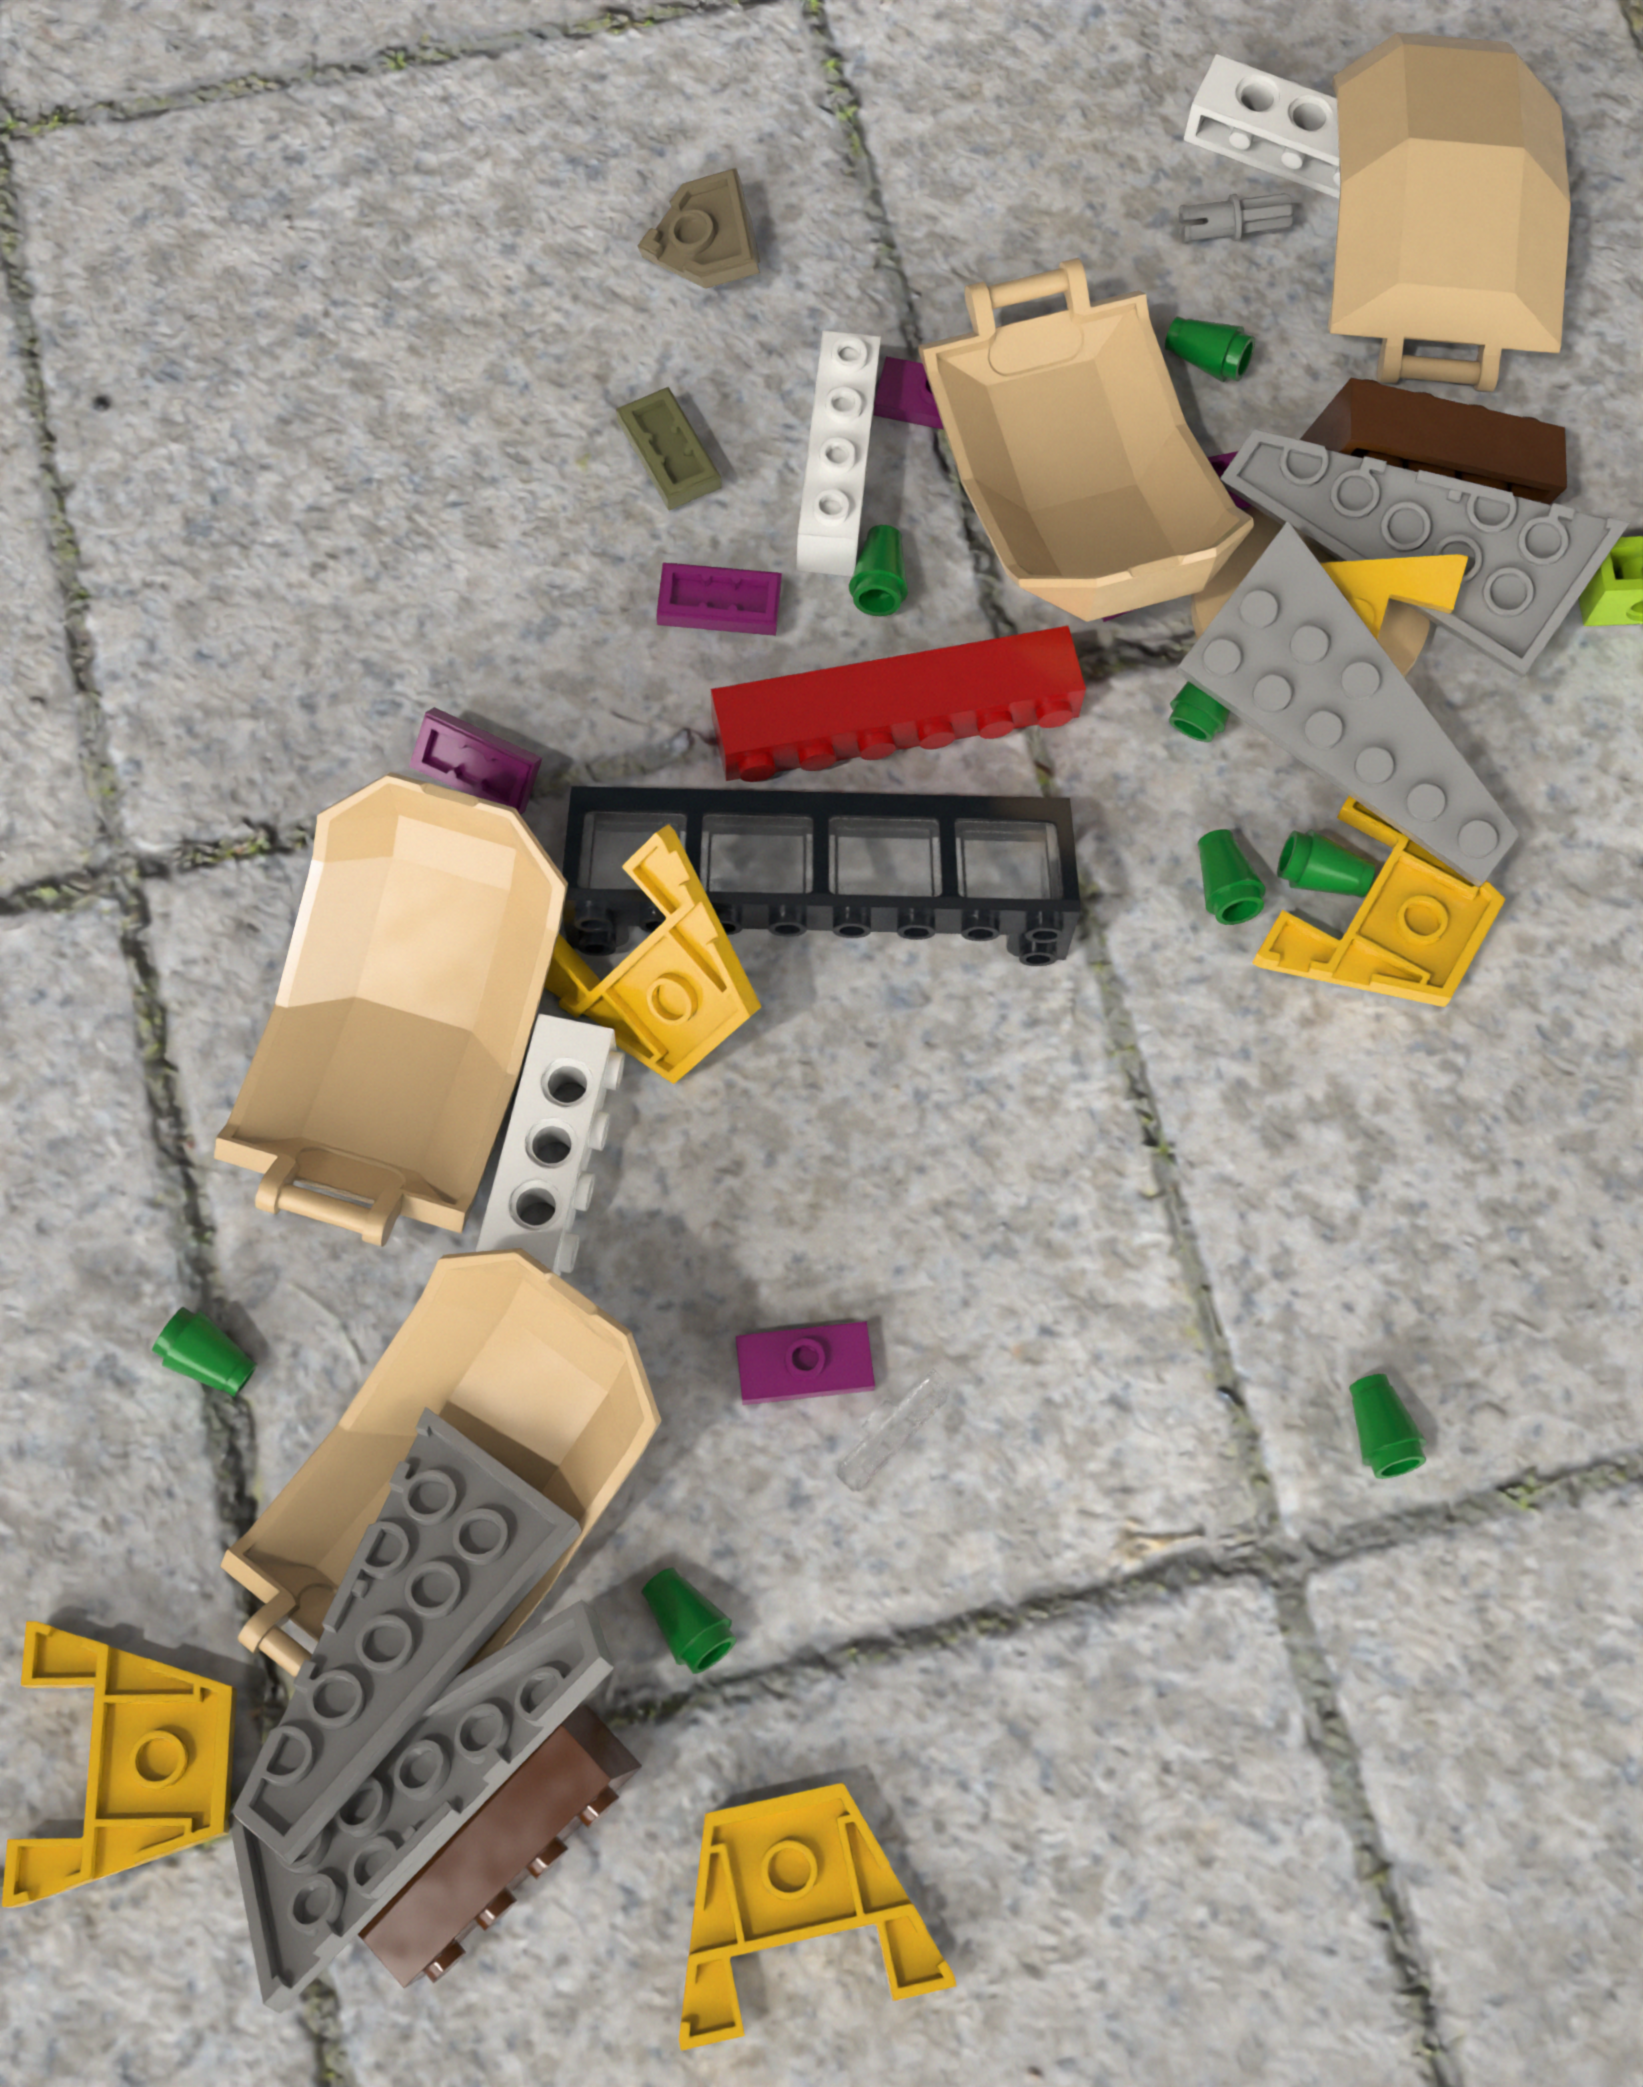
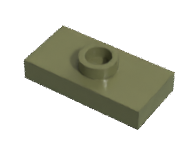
(668, 448)

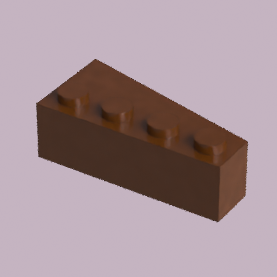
(1445, 439)
(506, 1840)

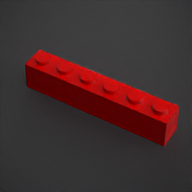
(897, 704)

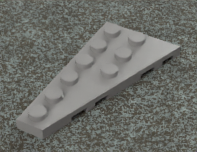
(1522, 554)
(1321, 687)
(416, 1604)
(413, 1800)

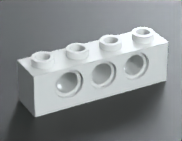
(1267, 124)
(838, 453)
(557, 1055)

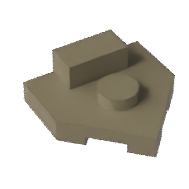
(706, 233)

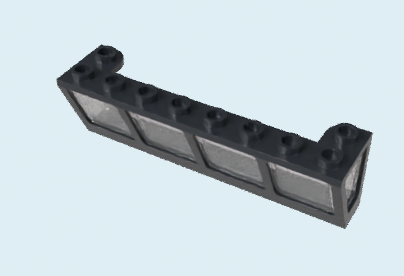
(832, 865)

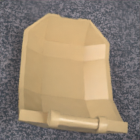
(1449, 206)
(1080, 449)
(399, 1010)
(511, 1367)

